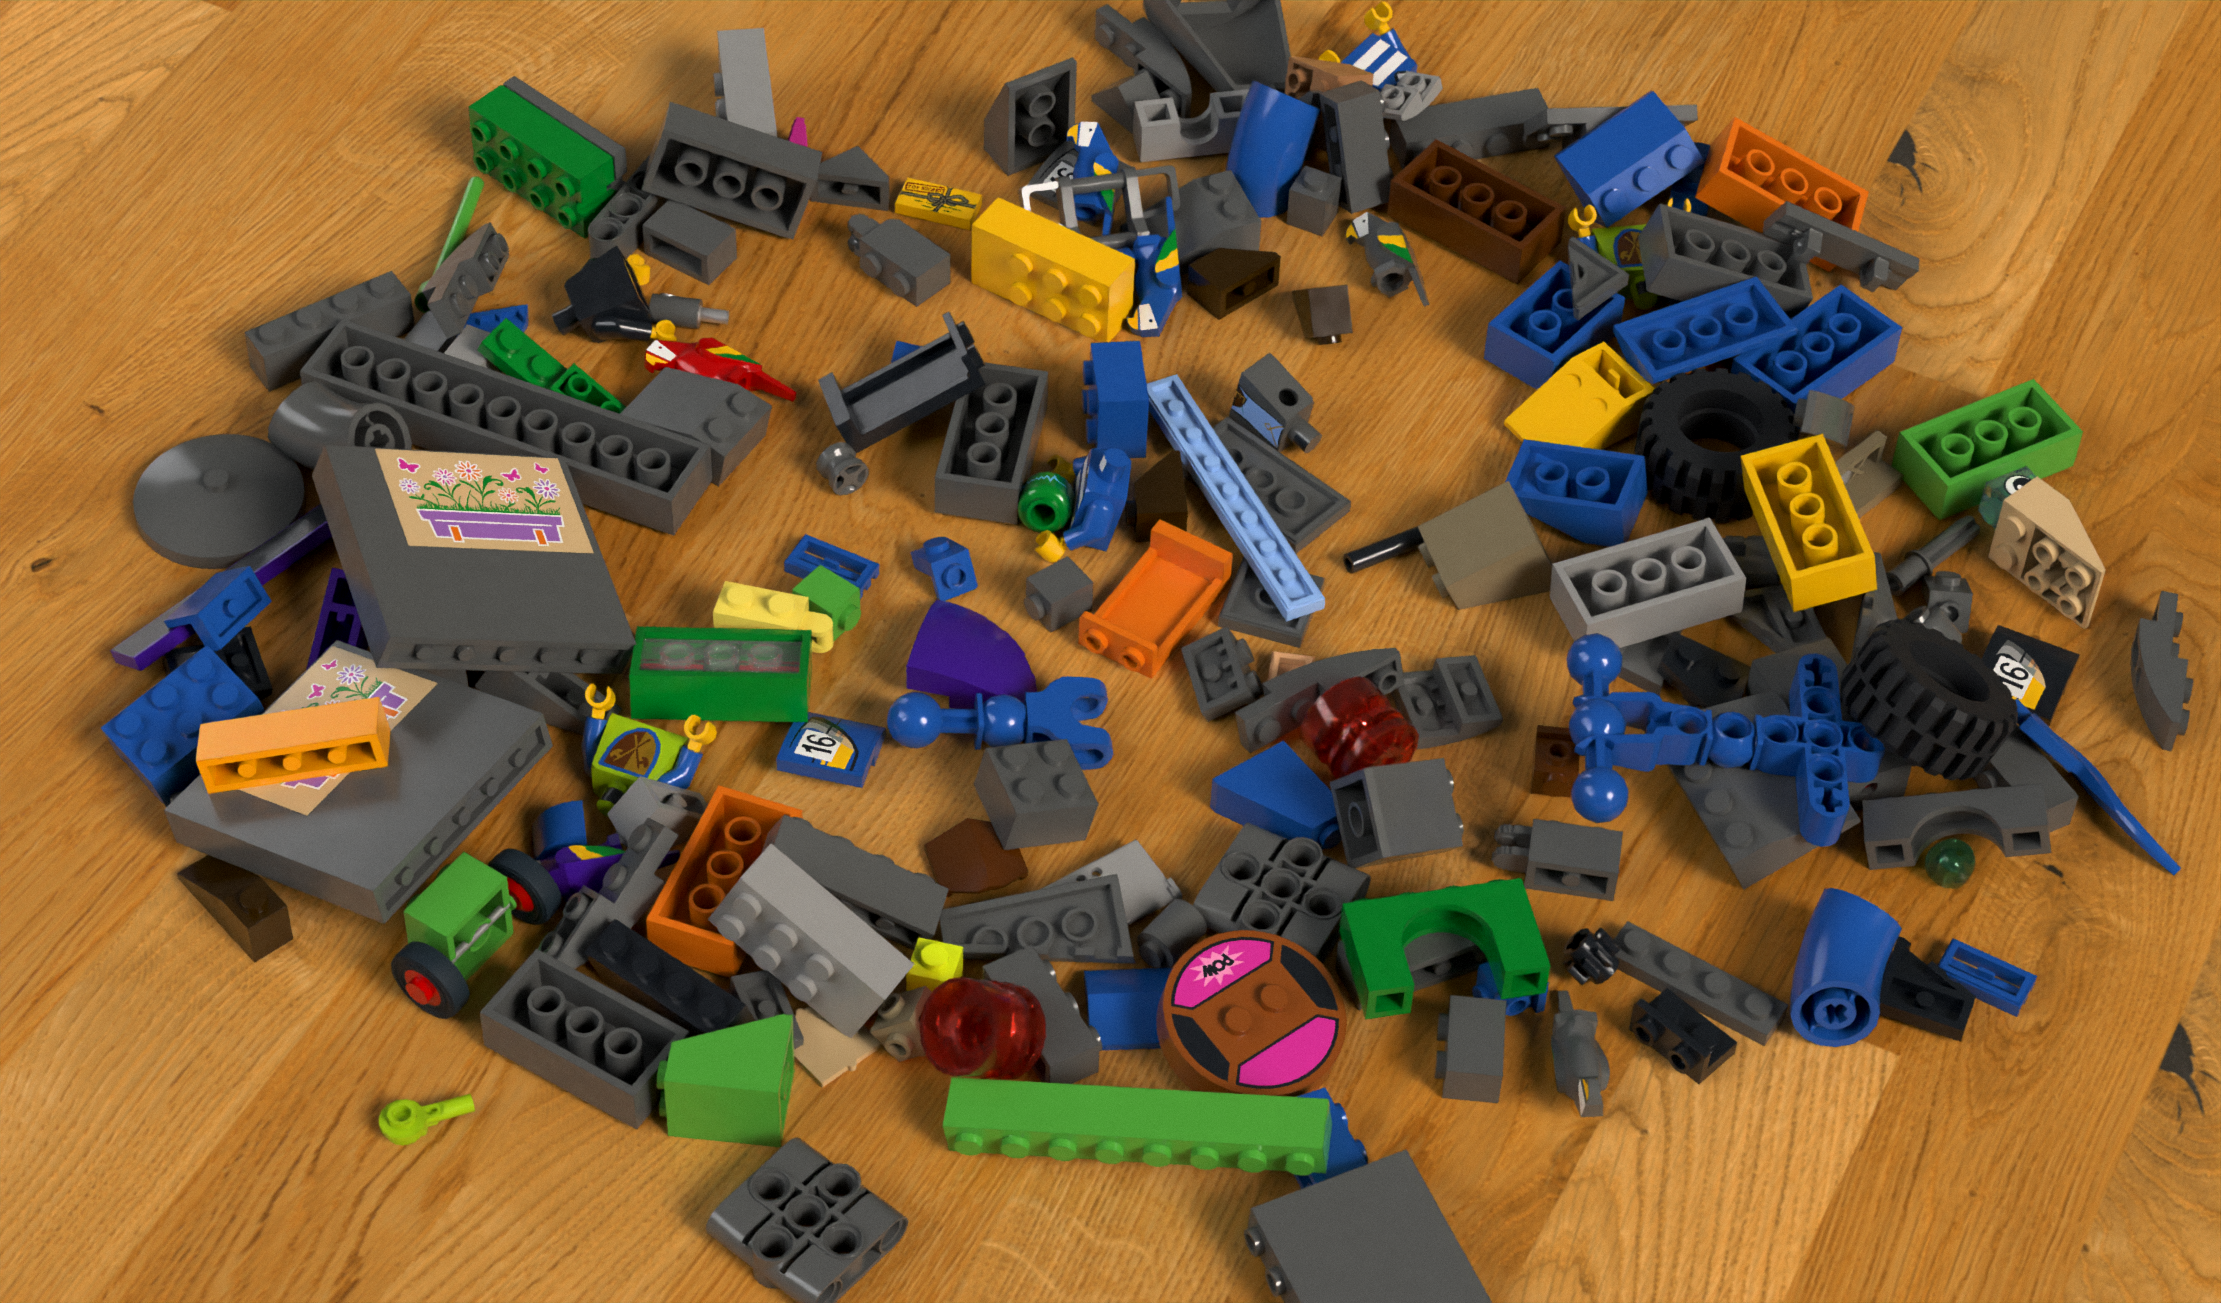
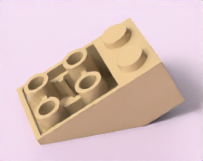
(2048, 550)

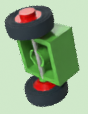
(465, 921)

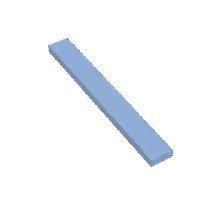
(1233, 499)

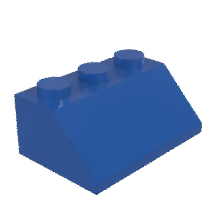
(1629, 159)

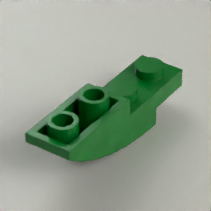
(525, 360)

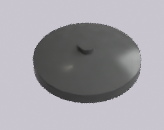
(217, 499)

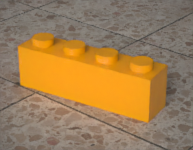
(293, 745)

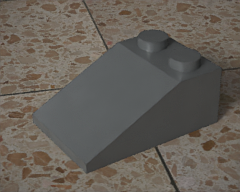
(1031, 117)
(1210, 217)
(705, 411)

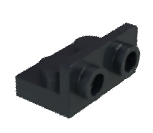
(1681, 1035)

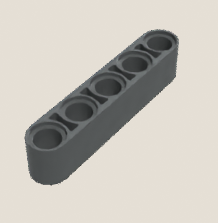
(623, 217)

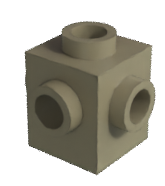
(898, 1023)

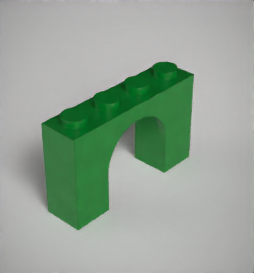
(1488, 914)

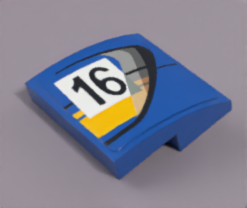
(831, 749)

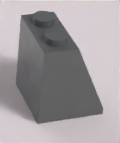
(1397, 812)

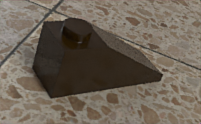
(240, 904)

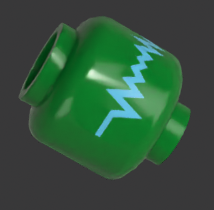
(1045, 502)

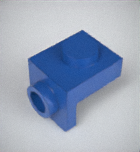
(947, 565)

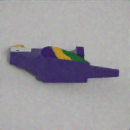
(588, 865)

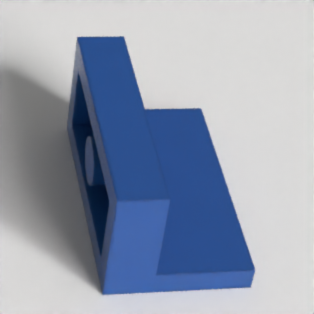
(222, 606)

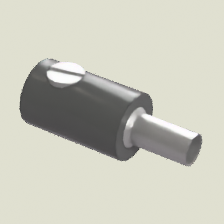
(684, 311)

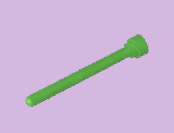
(456, 233)

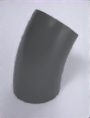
(322, 417)

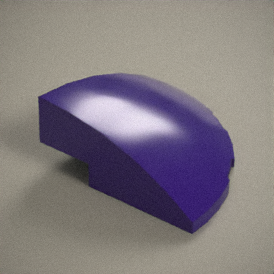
(966, 655)

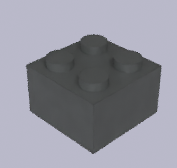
(1035, 794)

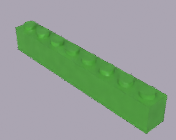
(1138, 1125)

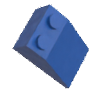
(1580, 489)

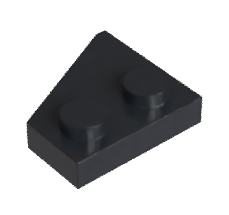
(1923, 995)

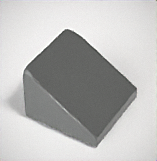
(429, 334)

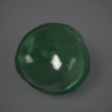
(1950, 863)

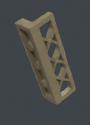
(1867, 475)

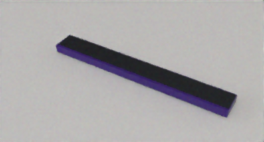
(266, 562)

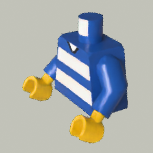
(1379, 54)
(1098, 501)

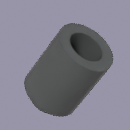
(1171, 934)

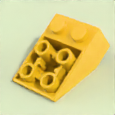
(1585, 403)

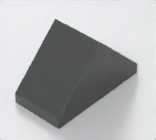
(1120, 96)
(852, 181)

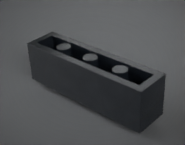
(663, 982)

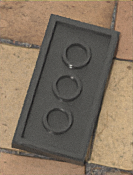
(1292, 496)

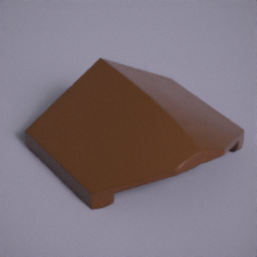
(973, 859)

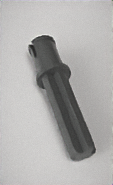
(1924, 560)

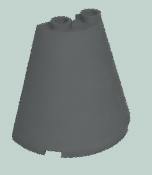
(1227, 39)

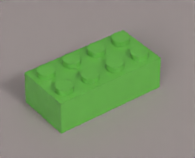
(1960, 451)

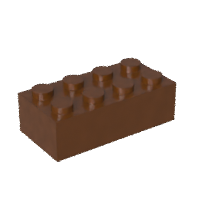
(1476, 211)

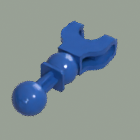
(1004, 720)

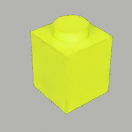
(934, 964)

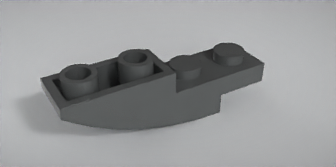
(1145, 49)
(464, 277)
(1825, 416)
(2159, 674)
(1295, 692)
(625, 896)

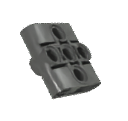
(1280, 890)
(808, 1258)

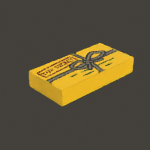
(938, 203)

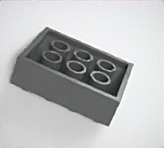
(1747, 810)

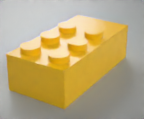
(1052, 270)
(1808, 523)

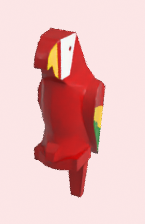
(714, 360)

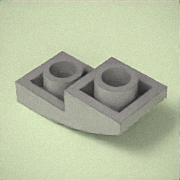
(1410, 95)

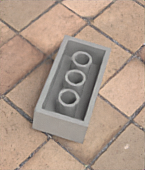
(744, 80)
(1649, 585)
(810, 941)

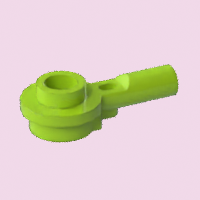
(407, 1120)

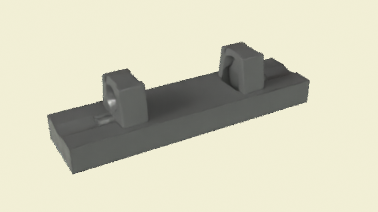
(1820, 237)

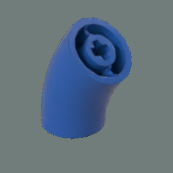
(1270, 147)
(1841, 969)

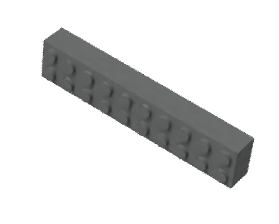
(472, 409)

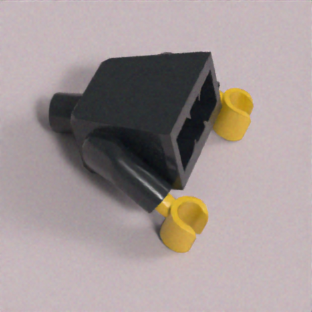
(611, 302)

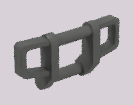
(1125, 179)

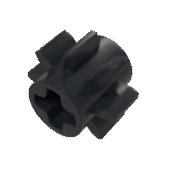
(1591, 956)

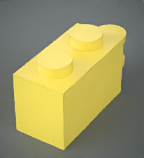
(762, 608)

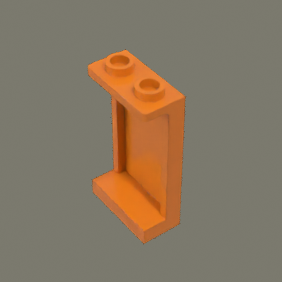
(1157, 600)

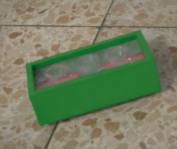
(721, 674)

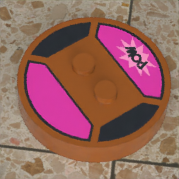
(1251, 1016)

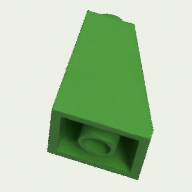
(730, 1083)

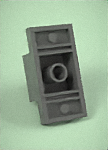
(1576, 122)

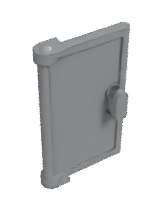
(1140, 880)

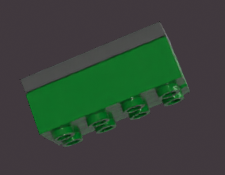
(545, 154)

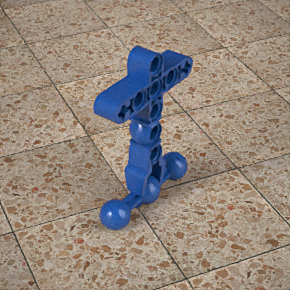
(1807, 744)

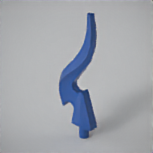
(2091, 781)

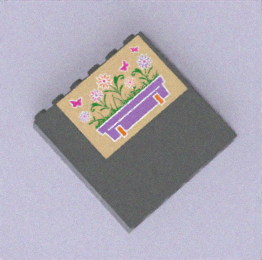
(471, 561)
(375, 831)

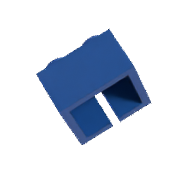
(1116, 397)

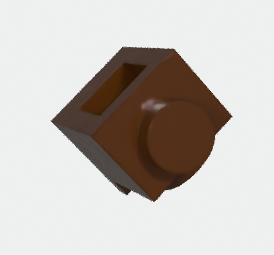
(1554, 762)

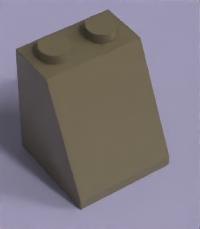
(1486, 550)

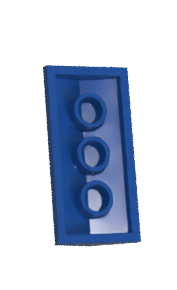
(1703, 330)
(1125, 1006)

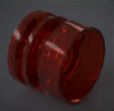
(1357, 729)
(982, 1029)

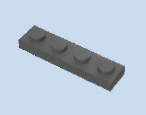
(1699, 984)

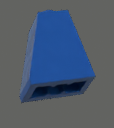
(1279, 796)

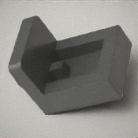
(1951, 595)

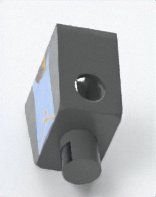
(1274, 406)

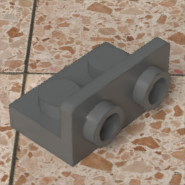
(1221, 673)

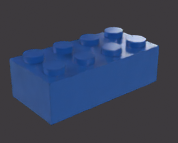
(1835, 349)

